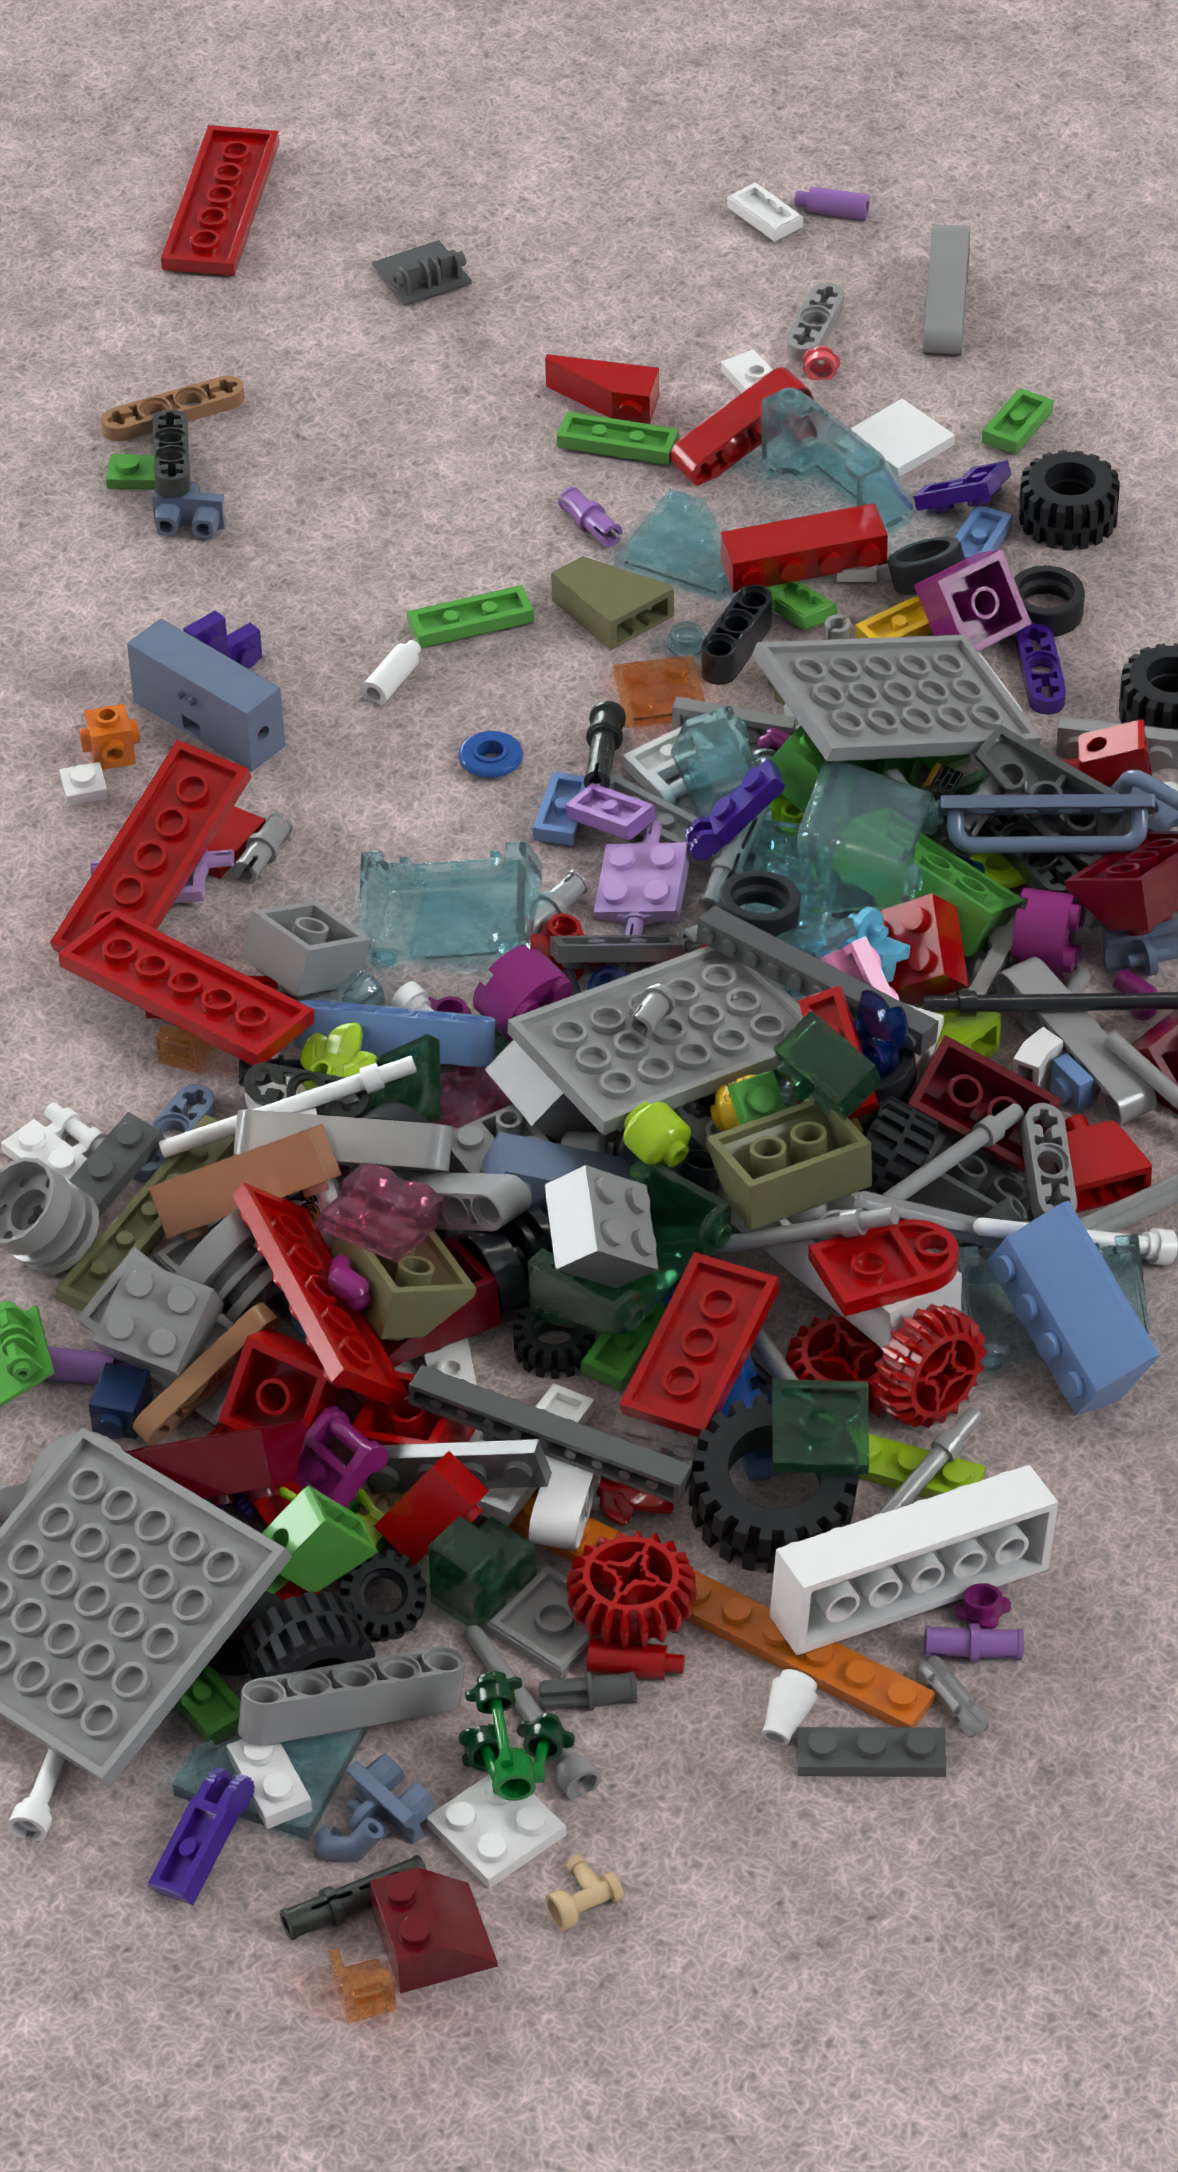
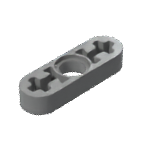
(814, 311)
(1056, 1148)

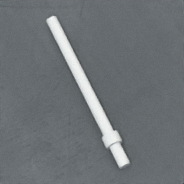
(370, 1079)

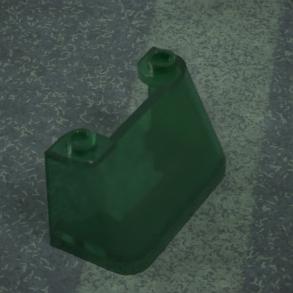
(683, 1223)

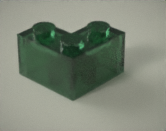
(825, 1067)
(478, 1569)

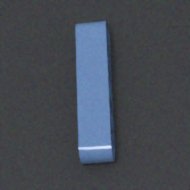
(462, 1037)

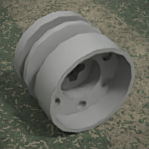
(44, 1217)
(231, 1266)

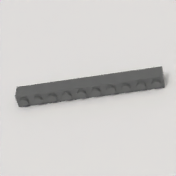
(800, 970)
(558, 1436)

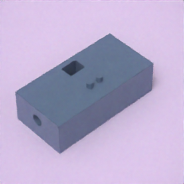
(206, 694)

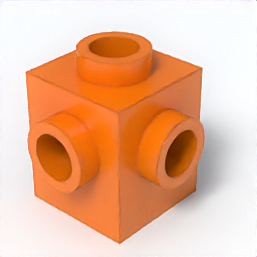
(106, 730)

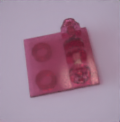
(468, 1096)

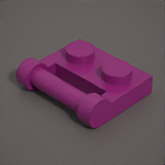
(325, 1470)

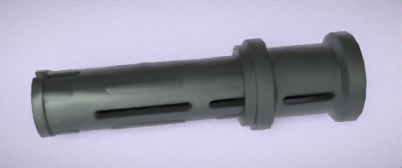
(604, 738)

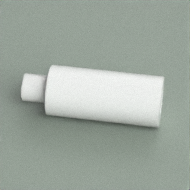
(391, 672)

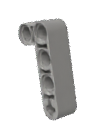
(946, 289)

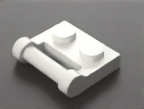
(654, 765)

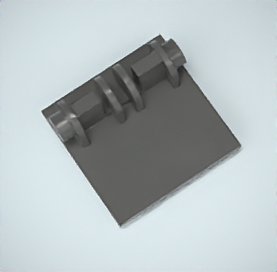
(423, 272)

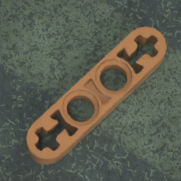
(173, 400)
(201, 1377)

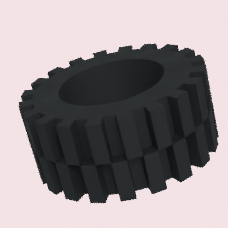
(740, 1524)

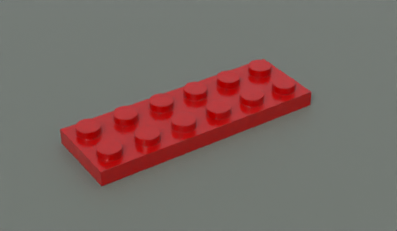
(220, 200)
(159, 842)
(186, 988)
(301, 1269)

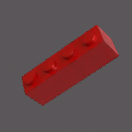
(804, 547)

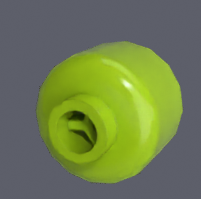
(657, 1134)

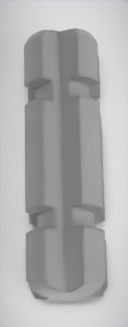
(953, 1696)

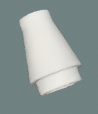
(789, 1703)

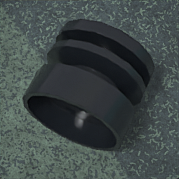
(507, 1255)

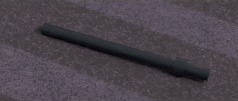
(968, 1003)

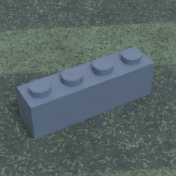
(544, 1161)

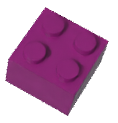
(974, 600)

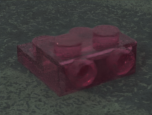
(382, 1212)

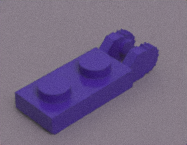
(735, 811)
(201, 1835)

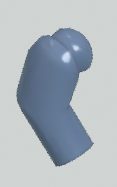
(335, 1847)

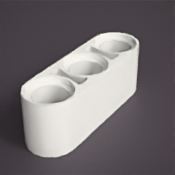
(563, 1506)

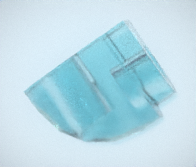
(361, 989)

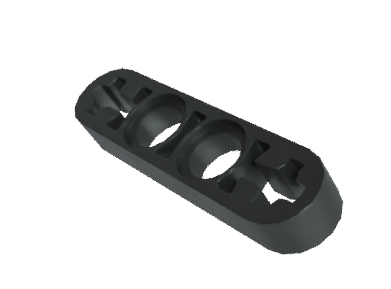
(171, 453)
(1037, 877)

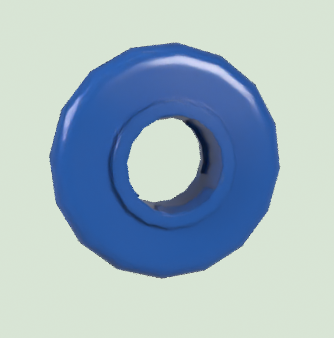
(490, 742)

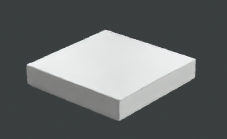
(904, 436)

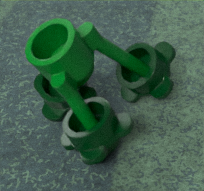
(489, 1748)

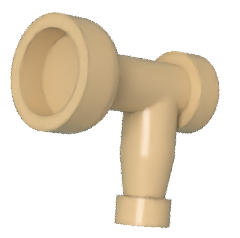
(566, 1907)

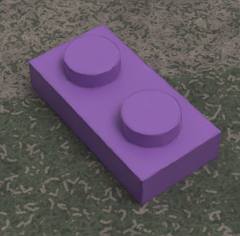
(611, 811)

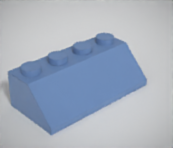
(1073, 1309)

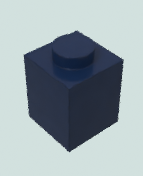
(119, 1400)

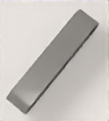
(1117, 1089)
(354, 1140)
(474, 1199)
(351, 1695)

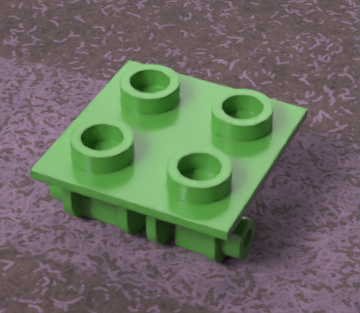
(23, 1351)

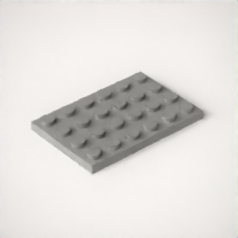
(891, 695)
(717, 1033)

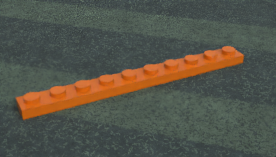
(749, 1627)

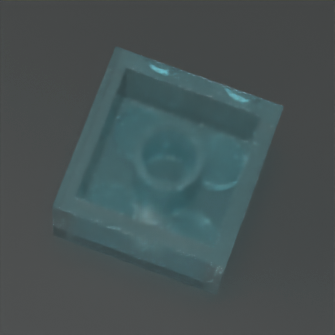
(713, 757)

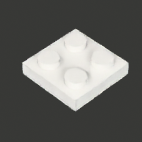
(495, 1833)

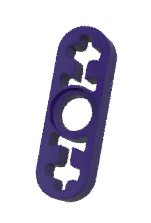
(1045, 657)

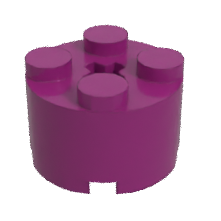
(1049, 930)
(520, 984)

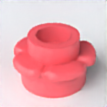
(830, 364)

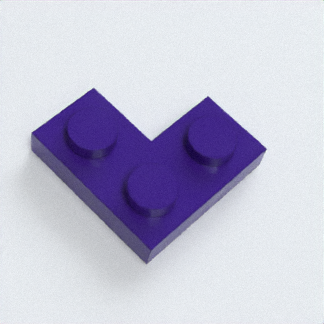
(973, 487)
(241, 645)

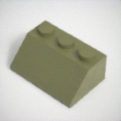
(790, 1163)
(411, 1294)

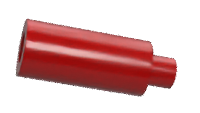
(646, 1663)

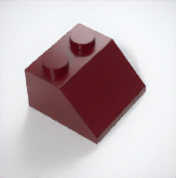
(429, 1928)

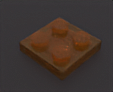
(651, 687)

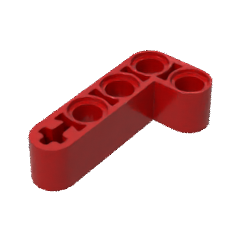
(730, 431)

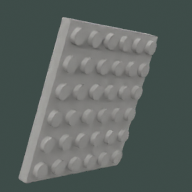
(116, 1601)

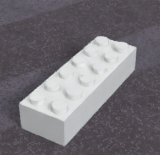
(912, 1559)

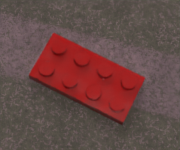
(700, 1345)

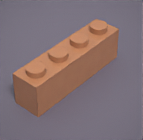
(279, 1167)

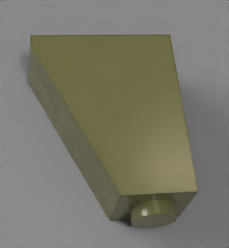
(610, 600)

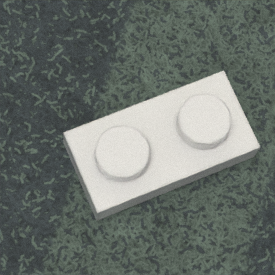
(277, 1788)

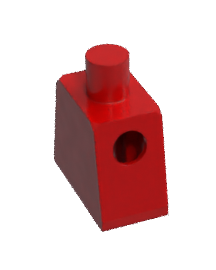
(1112, 751)
(1104, 1163)

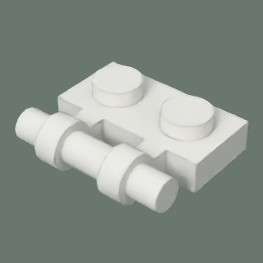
(47, 1143)

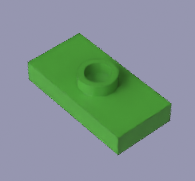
(801, 604)

